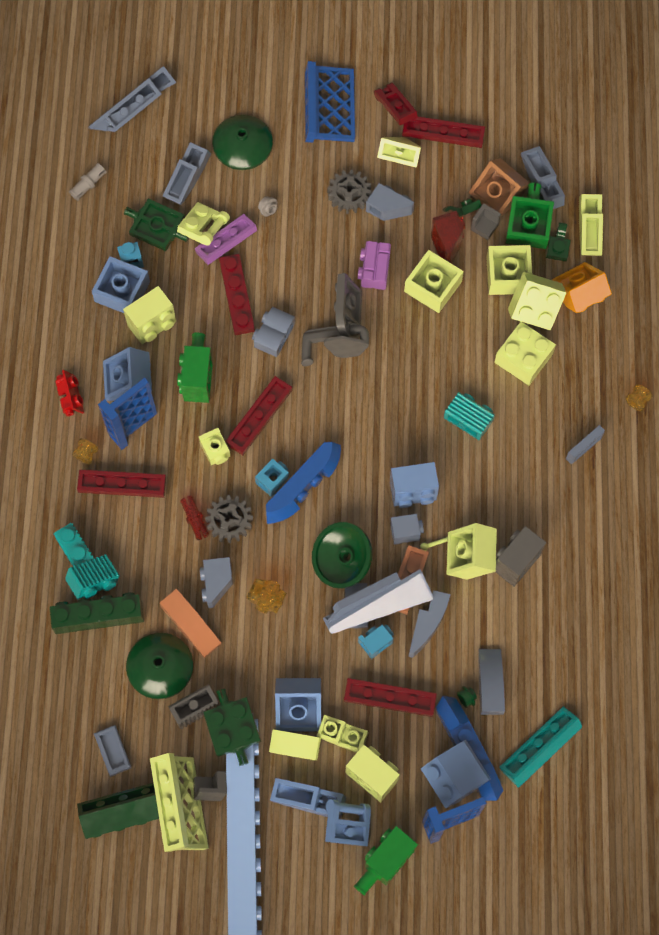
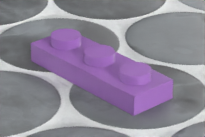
(226, 239)

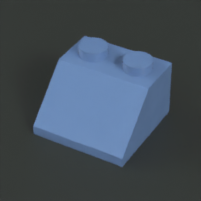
(125, 371)
(298, 704)
(455, 774)

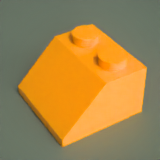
(583, 287)

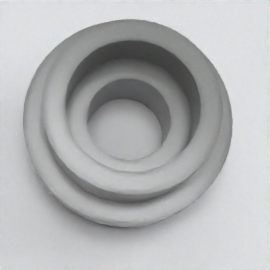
(267, 206)

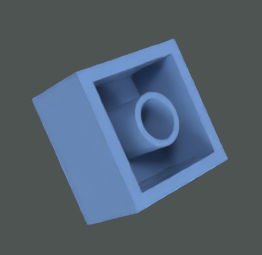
(120, 284)
(414, 484)

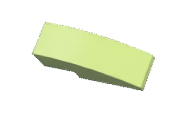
(590, 224)

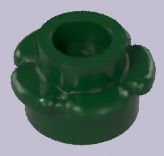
(467, 696)

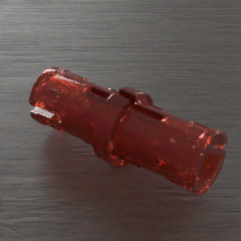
(194, 517)

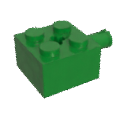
(530, 210)
(196, 371)
(387, 859)

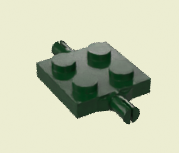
(156, 224)
(232, 727)

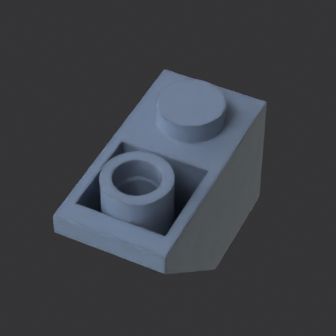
(388, 204)
(217, 579)

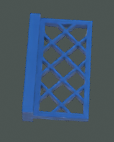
(313, 98)
(128, 412)
(436, 823)

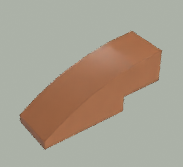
(190, 623)

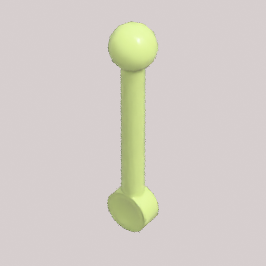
(424, 546)

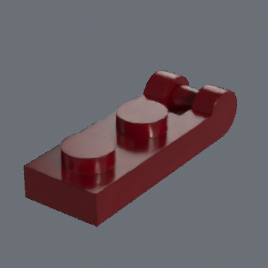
(396, 104)

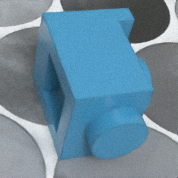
(129, 252)
(272, 469)
(376, 640)

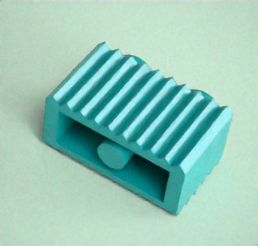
(469, 415)
(73, 545)
(92, 577)

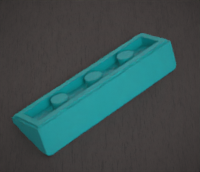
(541, 746)

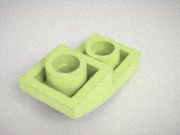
(342, 734)
(294, 744)

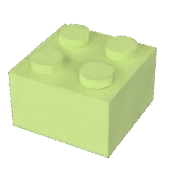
(506, 267)
(433, 281)
(537, 300)
(150, 315)
(525, 353)
(471, 551)
(372, 772)

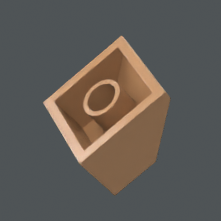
(498, 186)

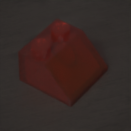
(447, 235)

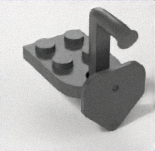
(343, 338)

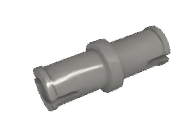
(87, 182)

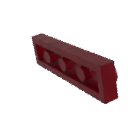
(444, 131)
(236, 294)
(258, 415)
(121, 483)
(390, 697)

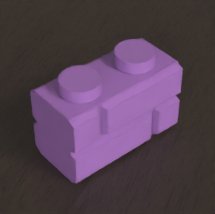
(375, 265)

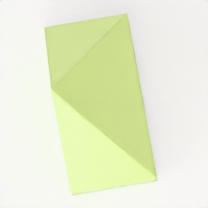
(399, 150)

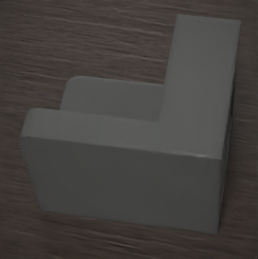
(485, 221)
(210, 788)

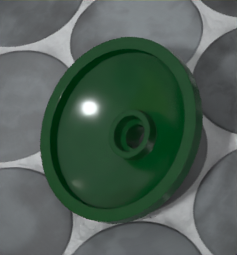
(244, 151)
(331, 554)
(161, 680)

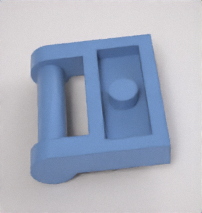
(345, 830)

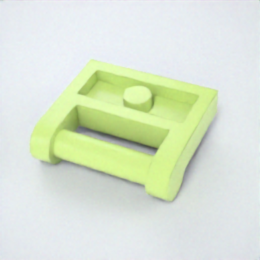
(197, 221)

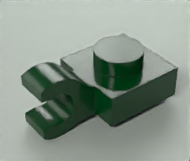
(466, 207)
(559, 246)

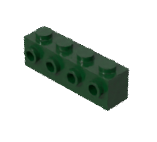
(96, 613)
(118, 811)

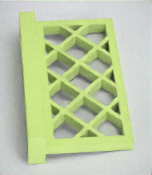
(171, 809)

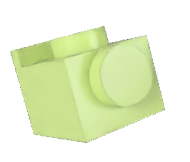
(211, 439)

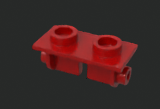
(68, 385)

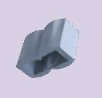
(274, 331)

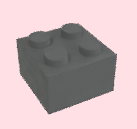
(519, 556)

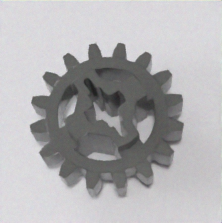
(339, 190)
(235, 523)

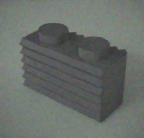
(192, 706)

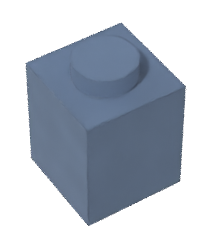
(406, 528)

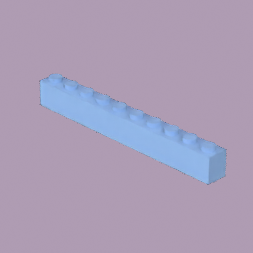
(242, 843)

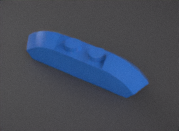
(296, 489)
(460, 729)

